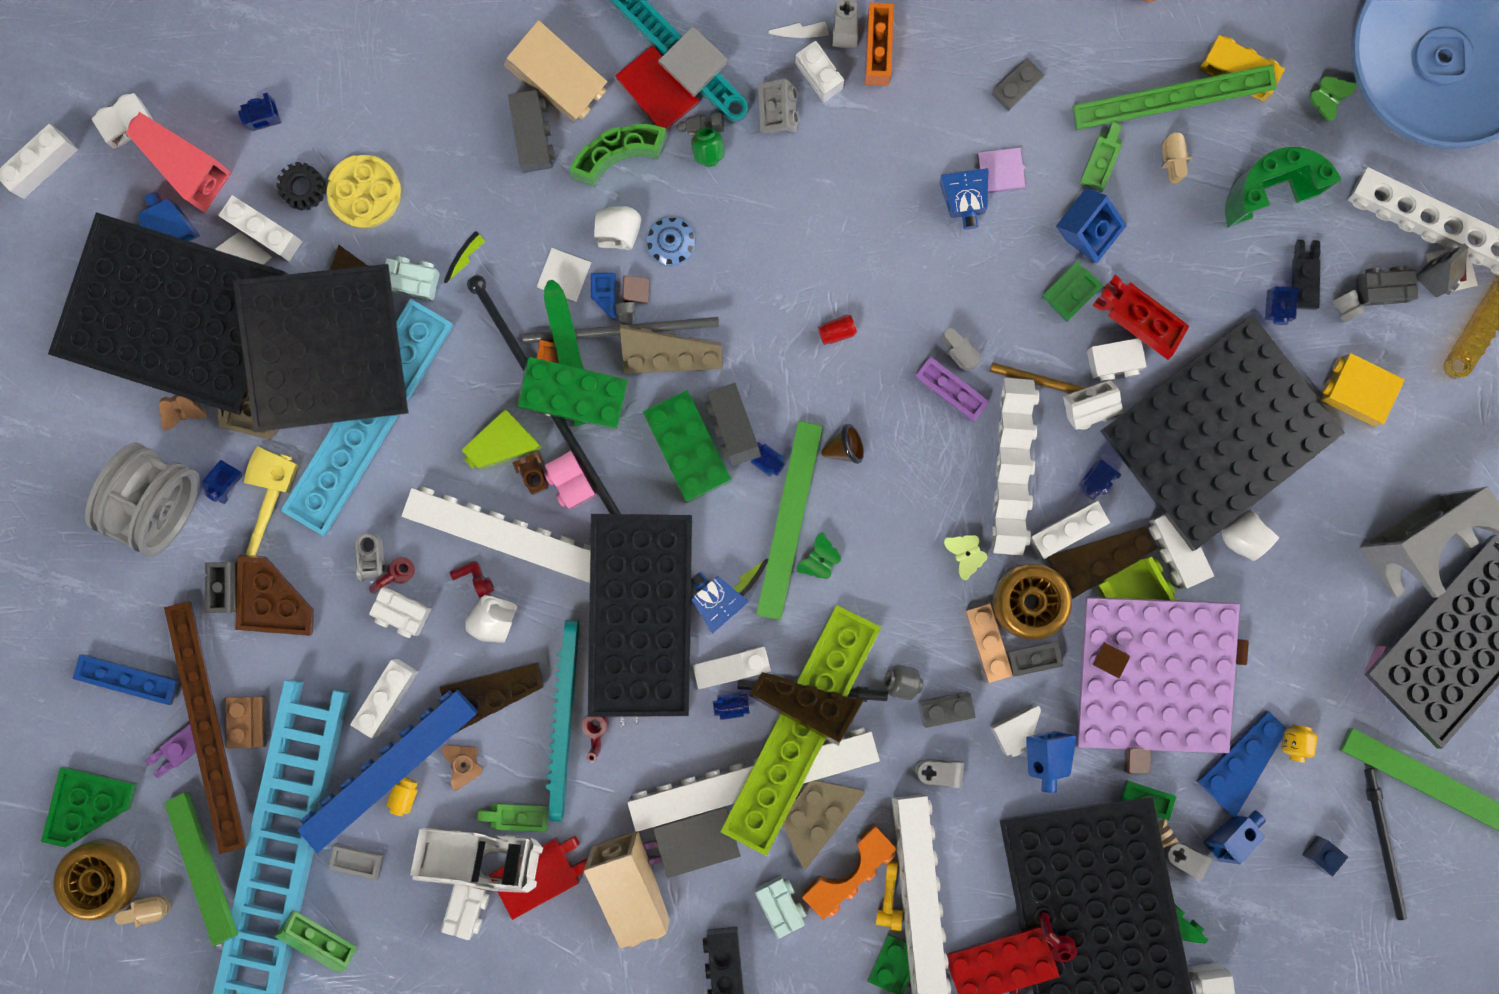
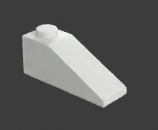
(731, 667)

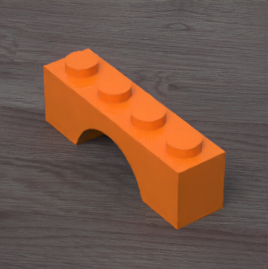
(826, 894)

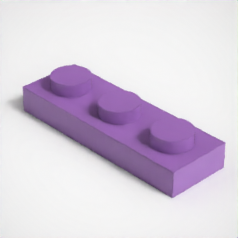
(952, 389)

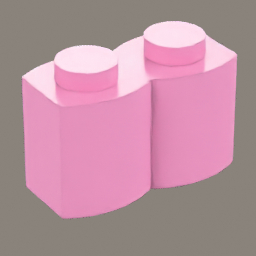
(570, 481)

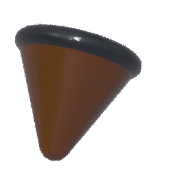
(845, 446)

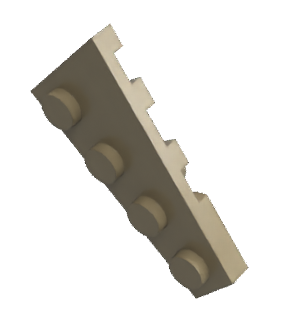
(658, 352)

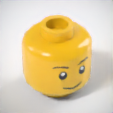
(1299, 743)

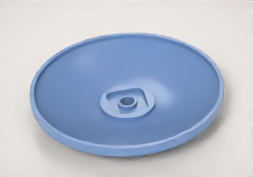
(1408, 85)

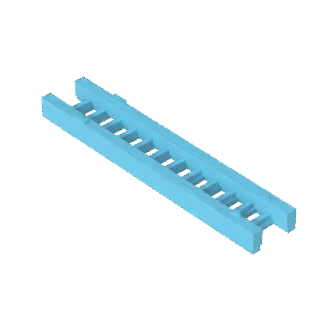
(261, 831)

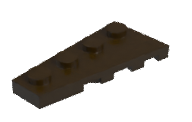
(1096, 561)
(497, 690)
(813, 708)

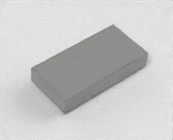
(355, 861)

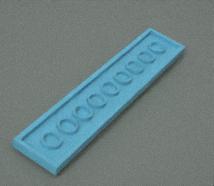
(353, 444)

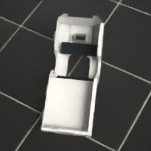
(457, 859)

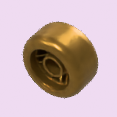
(1051, 597)
(78, 884)

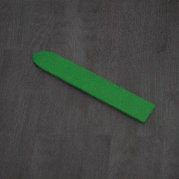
(562, 327)

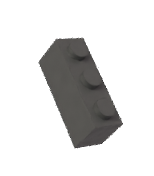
(531, 131)
(732, 425)

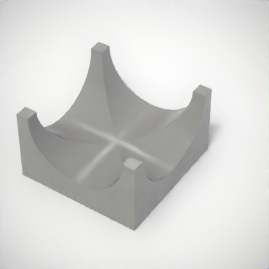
(1421, 536)

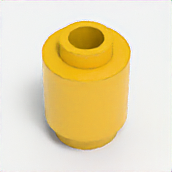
(402, 797)

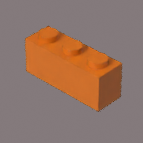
(879, 44)

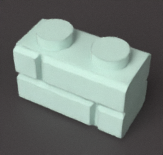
(413, 279)
(780, 906)

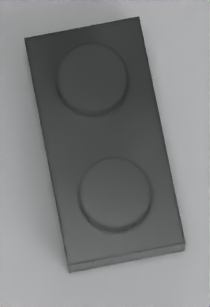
(1018, 84)
(1035, 658)

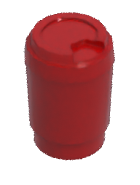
(837, 329)

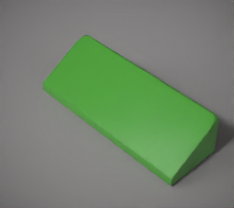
(316, 942)

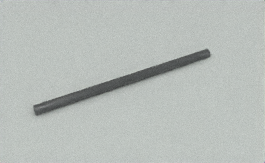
(615, 330)

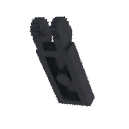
(1307, 275)

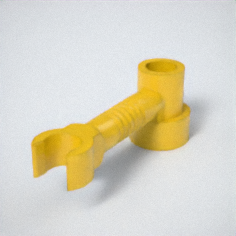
(888, 916)

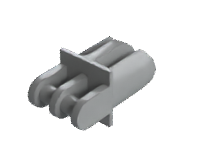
(961, 350)

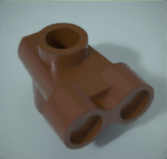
(529, 468)

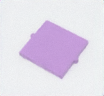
(1004, 169)

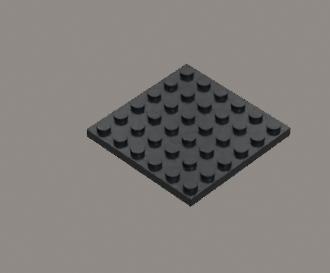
(320, 347)

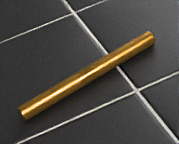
(1038, 379)

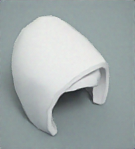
(617, 227)
(1249, 536)
(490, 619)

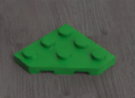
(83, 804)

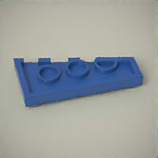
(1237, 772)

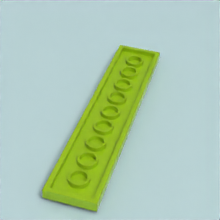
(792, 747)

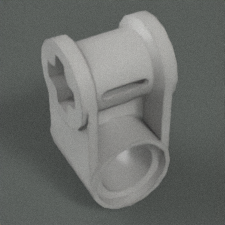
(845, 26)
(369, 559)
(944, 773)
(1188, 860)

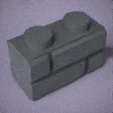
(1387, 287)
(220, 587)
(946, 709)

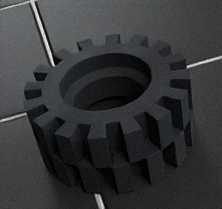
(294, 173)

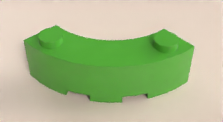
(614, 146)

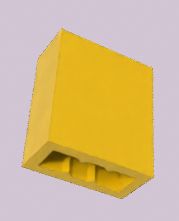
(1361, 389)

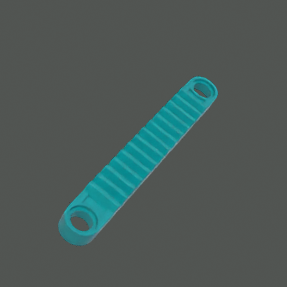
(664, 37)
(563, 721)

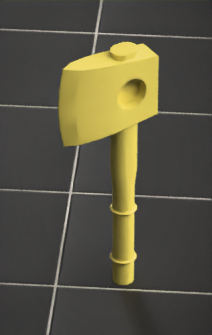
(270, 472)

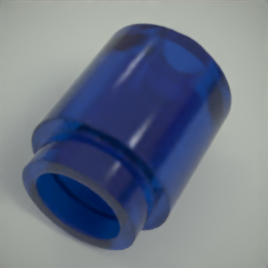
(770, 461)
(731, 705)

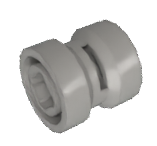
(1349, 306)

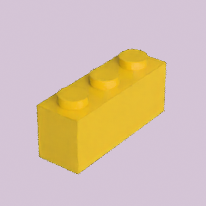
(1228, 57)

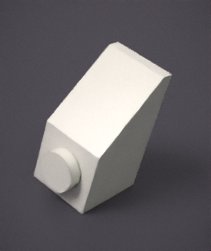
(1013, 730)

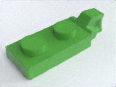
(1102, 159)
(516, 817)

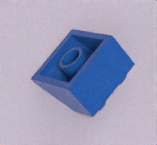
(1091, 224)

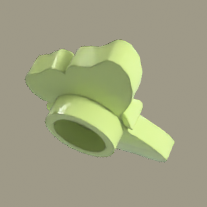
(959, 547)

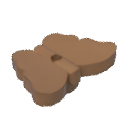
(178, 408)
(457, 755)

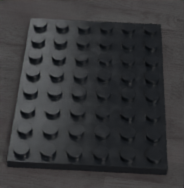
(158, 313)
(1222, 432)
(1107, 888)

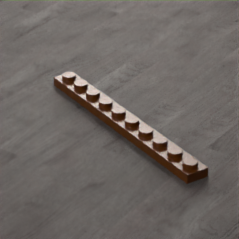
(205, 728)

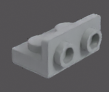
(778, 106)

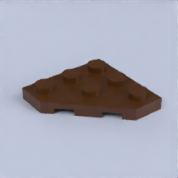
(269, 600)

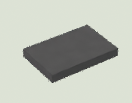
(695, 842)

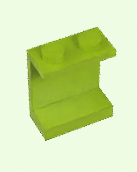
(1138, 581)

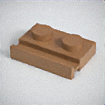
(245, 722)

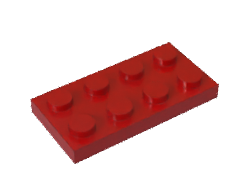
(1003, 964)

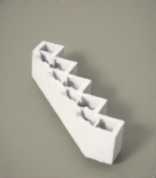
(1014, 466)

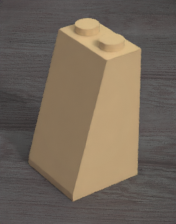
(555, 72)
(627, 890)

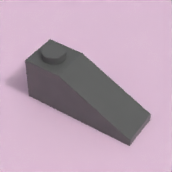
(1445, 271)

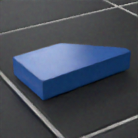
(604, 292)

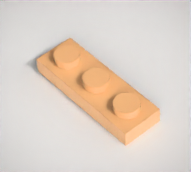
(989, 643)

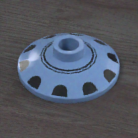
(670, 253)

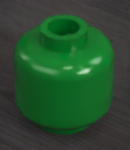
(708, 147)

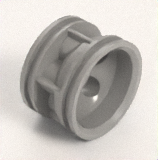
(142, 499)

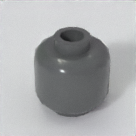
(903, 682)

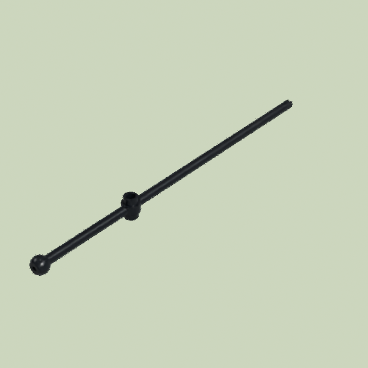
(477, 286)

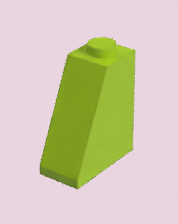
(500, 443)

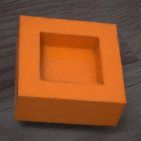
(547, 351)

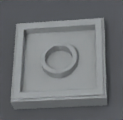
(693, 61)

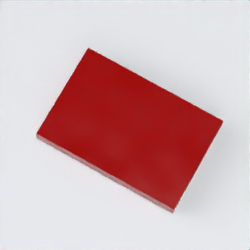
(656, 90)

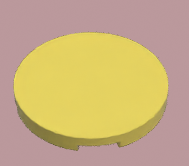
(363, 191)

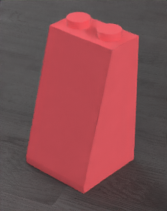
(185, 167)

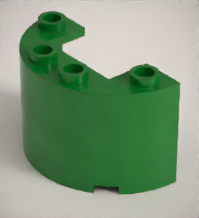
(1304, 169)

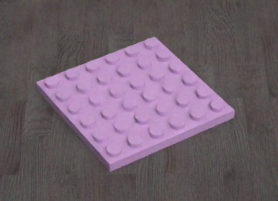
(1176, 680)

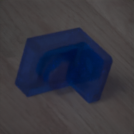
(220, 481)

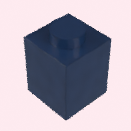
(1325, 856)

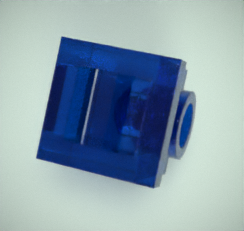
(259, 113)
(1274, 309)
(1098, 479)

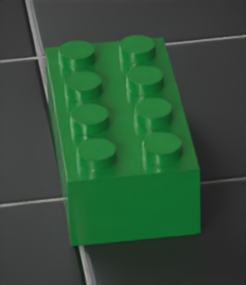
(571, 393)
(687, 446)

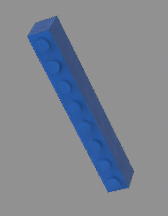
(386, 771)

